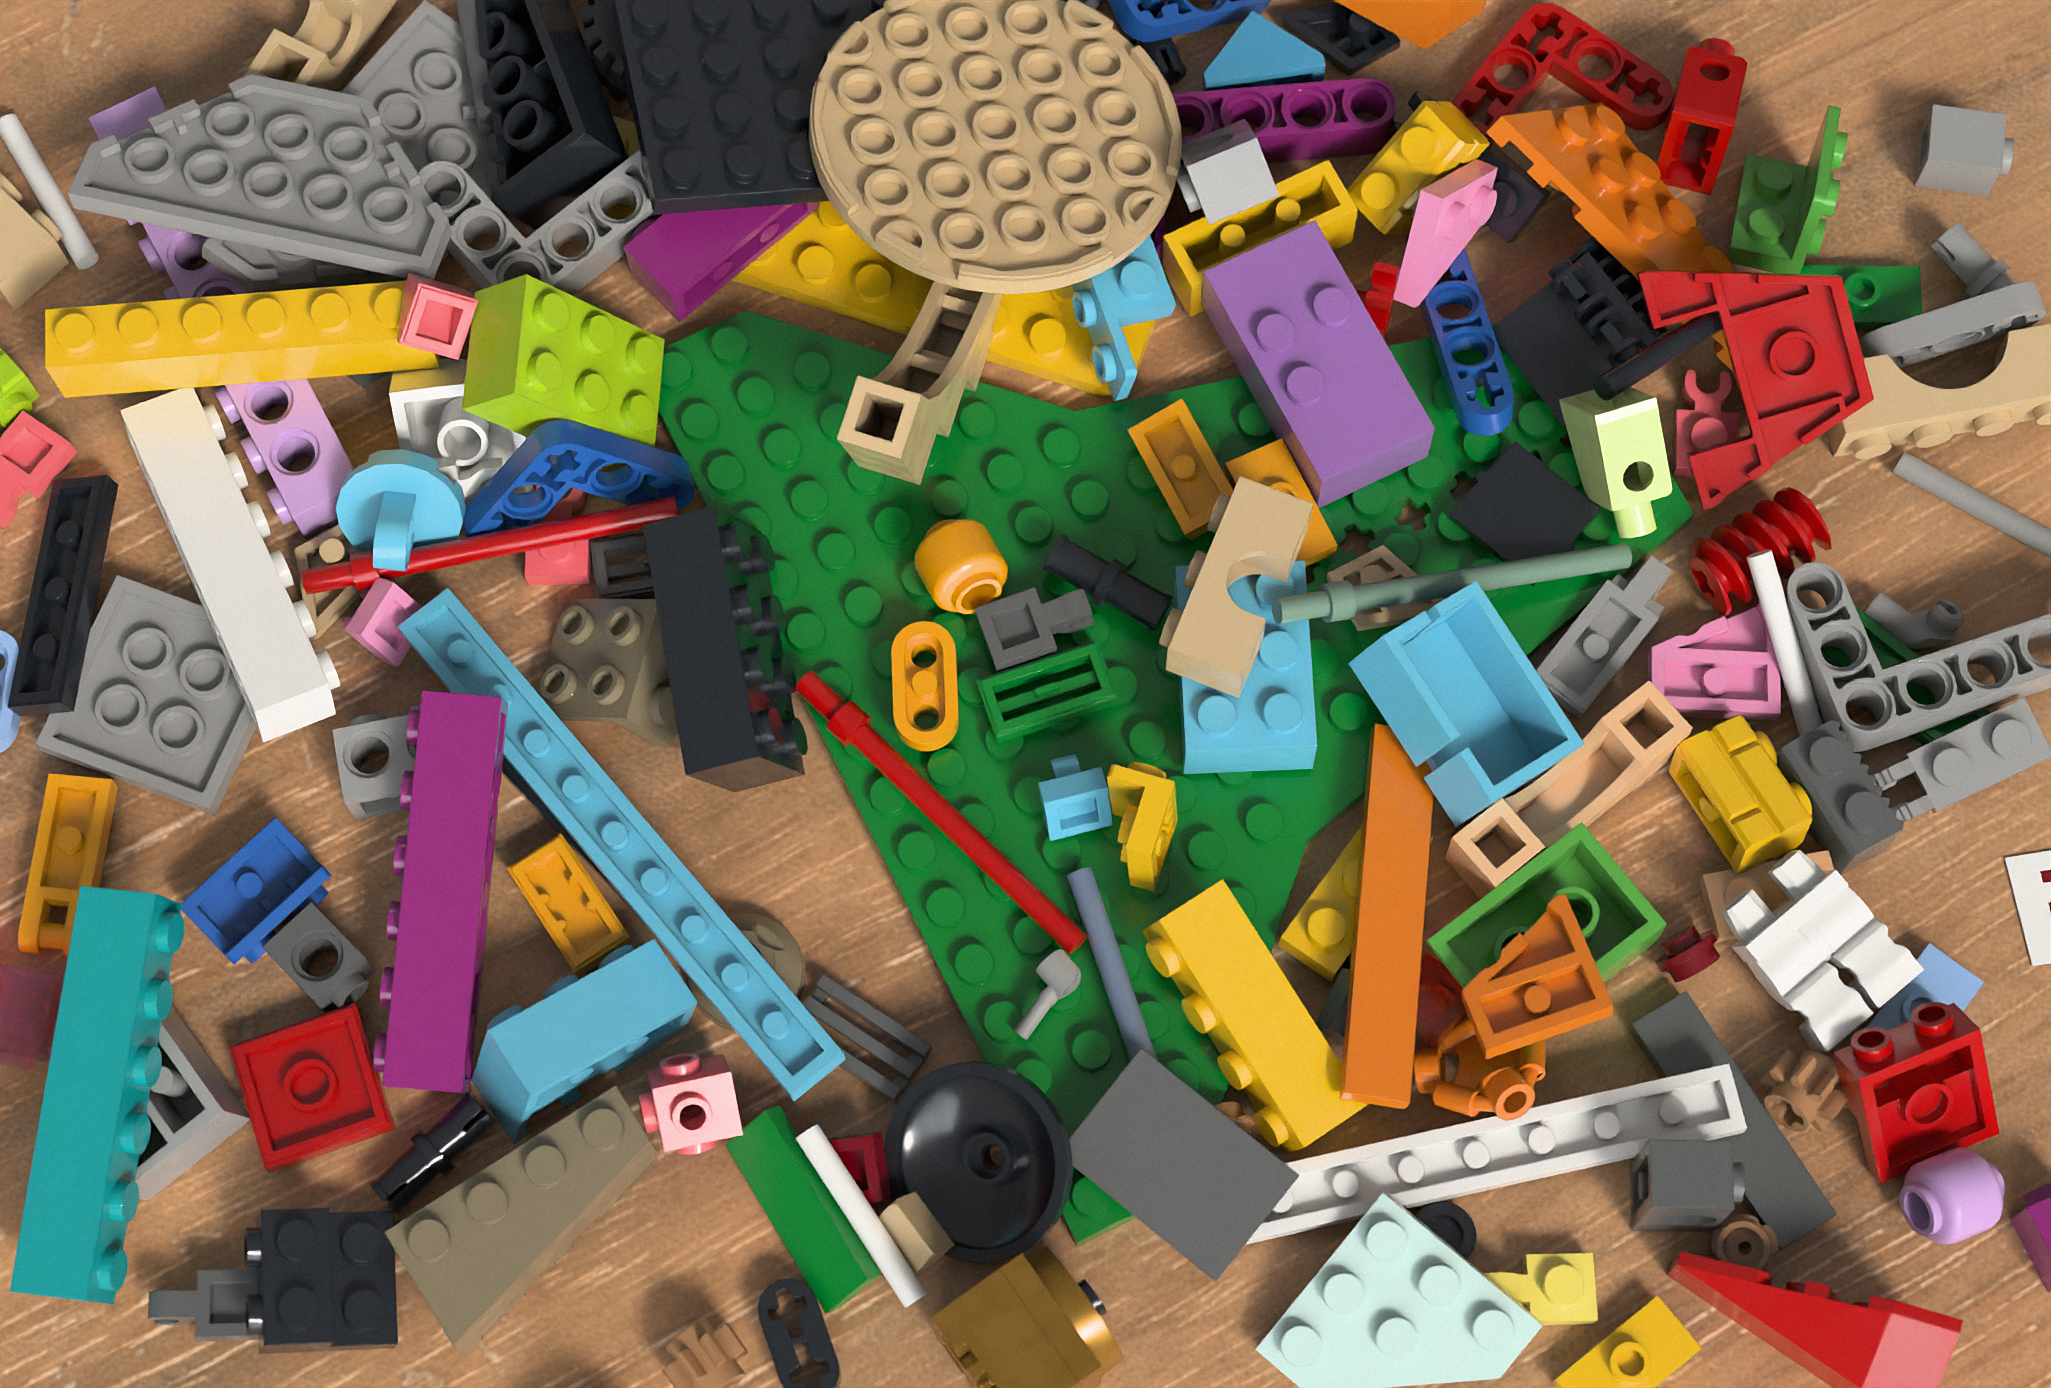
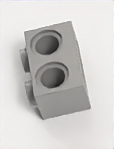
(380, 791)

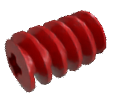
(1783, 525)

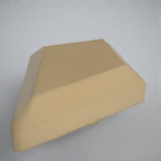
(320, 551)
(1375, 567)

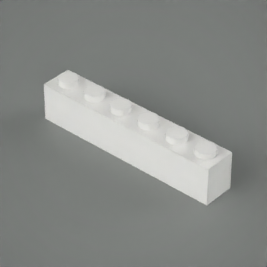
(229, 563)

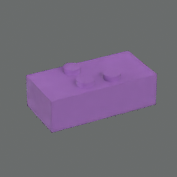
(1316, 363)

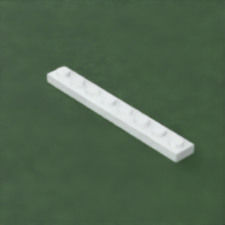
(1506, 1152)

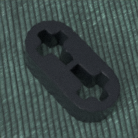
(815, 1335)

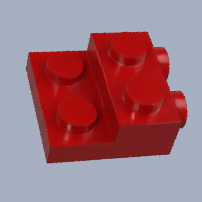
(1918, 1088)

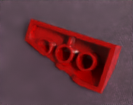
(1838, 1342)

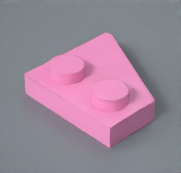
(1720, 670)

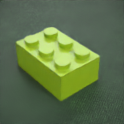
(558, 358)

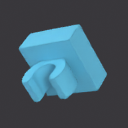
(1074, 799)

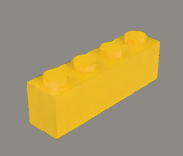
(1252, 1018)

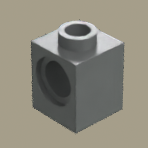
(306, 938)

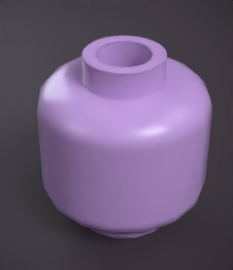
(1952, 1196)

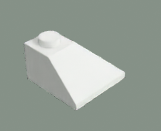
(432, 420)

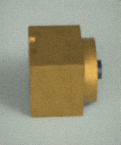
(1029, 1328)

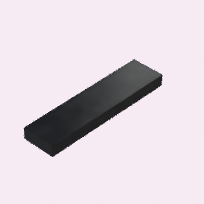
(63, 596)

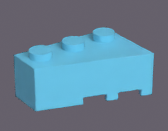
(579, 1034)

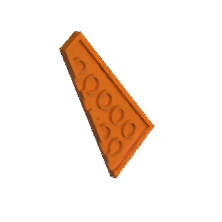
(1613, 190)

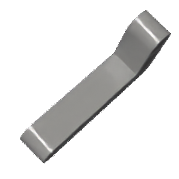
(537, 255)
(1885, 690)

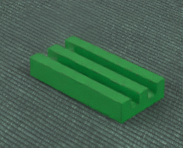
(1054, 714)

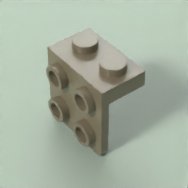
(611, 668)

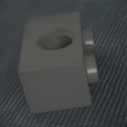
(1684, 1185)

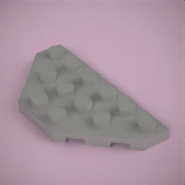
(426, 106)
(276, 173)

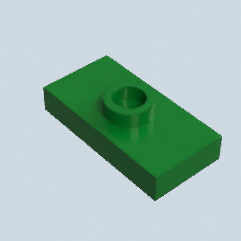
(1877, 293)

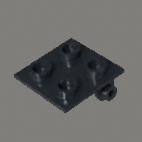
(1572, 332)

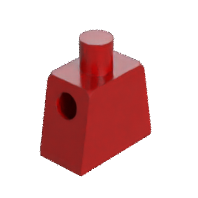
(1705, 95)

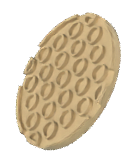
(995, 141)

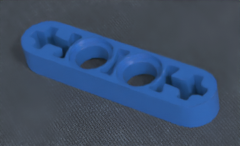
(1466, 333)

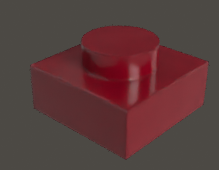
(866, 1163)

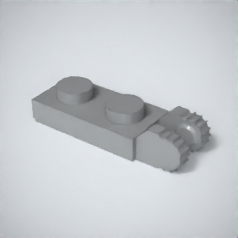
(1969, 759)

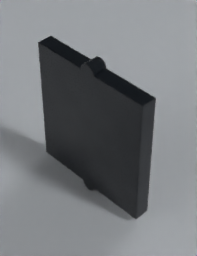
(1523, 509)

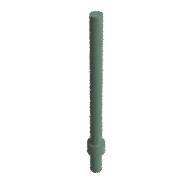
(1341, 600)

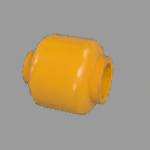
(961, 565)

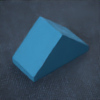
(1263, 56)

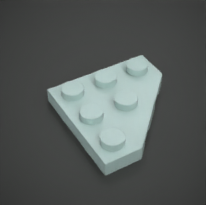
(1397, 1313)

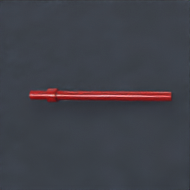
(360, 569)
(852, 726)

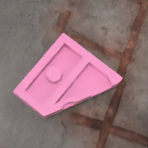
(1442, 226)

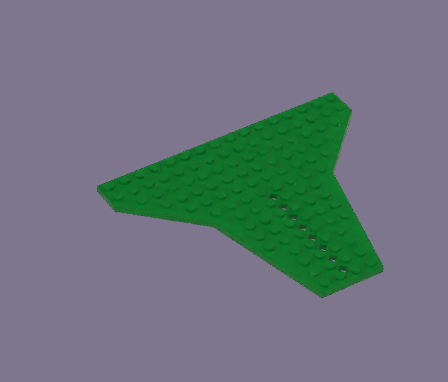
(759, 426)

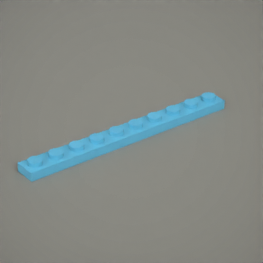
(629, 851)

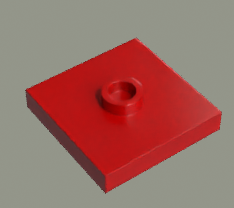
(312, 1088)

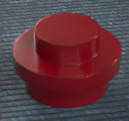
(1688, 953)

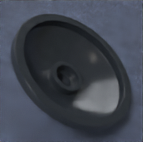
(942, 1152)

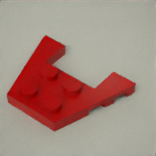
(1789, 355)

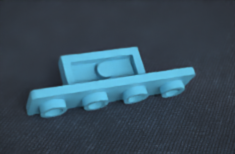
(1118, 298)

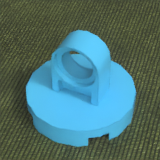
(398, 505)

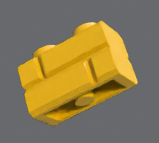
(1422, 151)
(1741, 793)

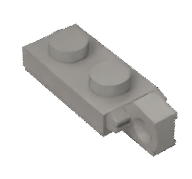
(1603, 638)

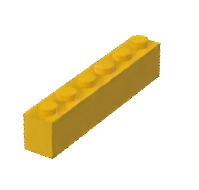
(229, 340)

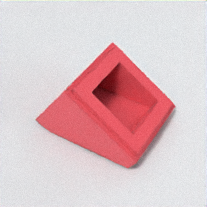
(435, 316)

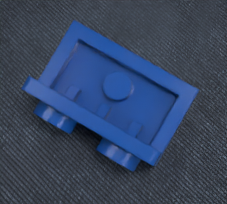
(256, 892)

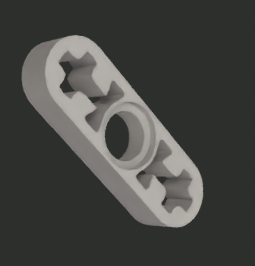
(1957, 325)

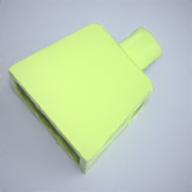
(1620, 455)

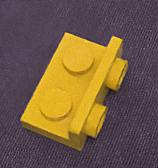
(1148, 822)

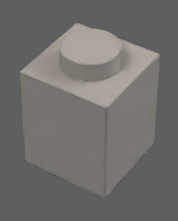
(1962, 150)

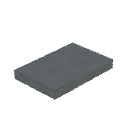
(1179, 1164)

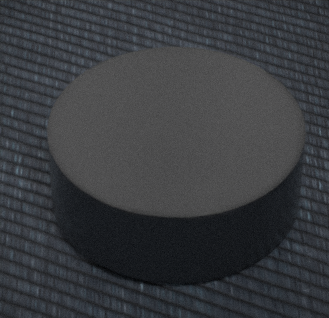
(1451, 1225)

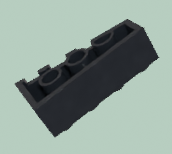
(546, 108)

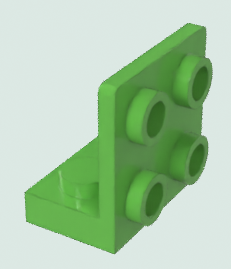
(1783, 202)

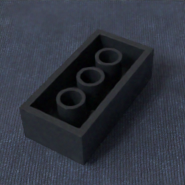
(725, 650)

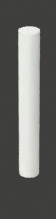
(47, 191)
(1784, 641)
(861, 1216)

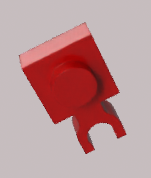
(1379, 297)

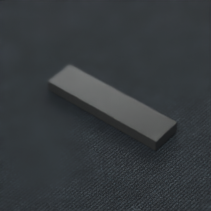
(1776, 1180)

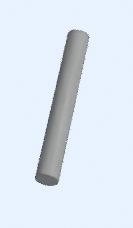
(1974, 503)

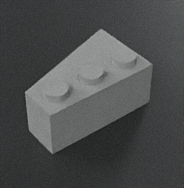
(187, 1110)

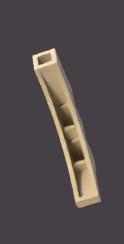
(918, 393)

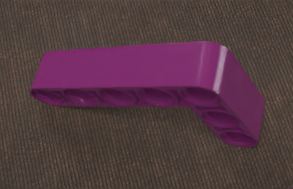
(1276, 109)

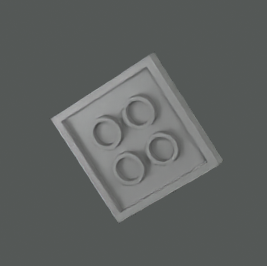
(155, 701)

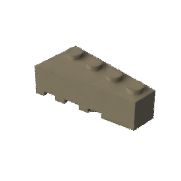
(519, 1215)

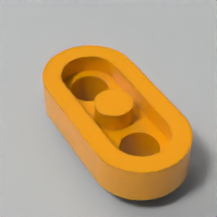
(925, 689)

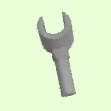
(1061, 977)

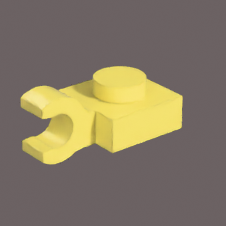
(1554, 1287)

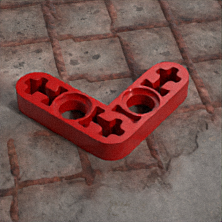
(1560, 59)

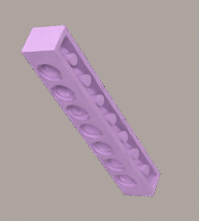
(304, 429)

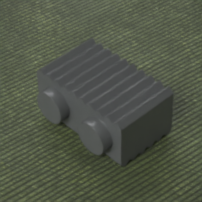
(1846, 805)

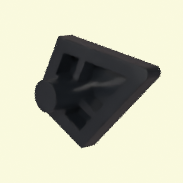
(1341, 35)

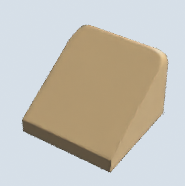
(915, 1232)

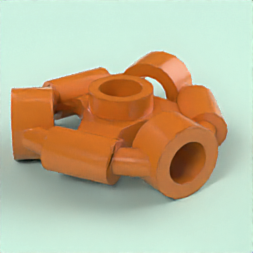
(1503, 1079)

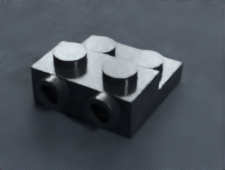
(321, 1281)

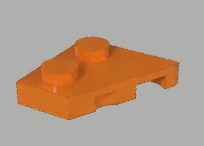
(1537, 986)

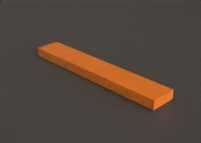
(1387, 926)

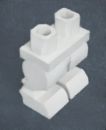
(1815, 926)

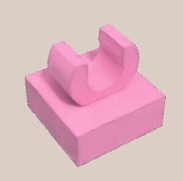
(377, 621)

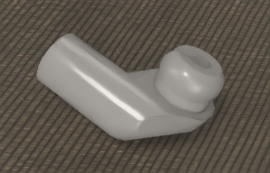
(1919, 628)

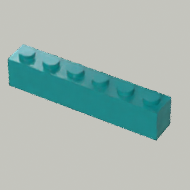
(98, 1096)

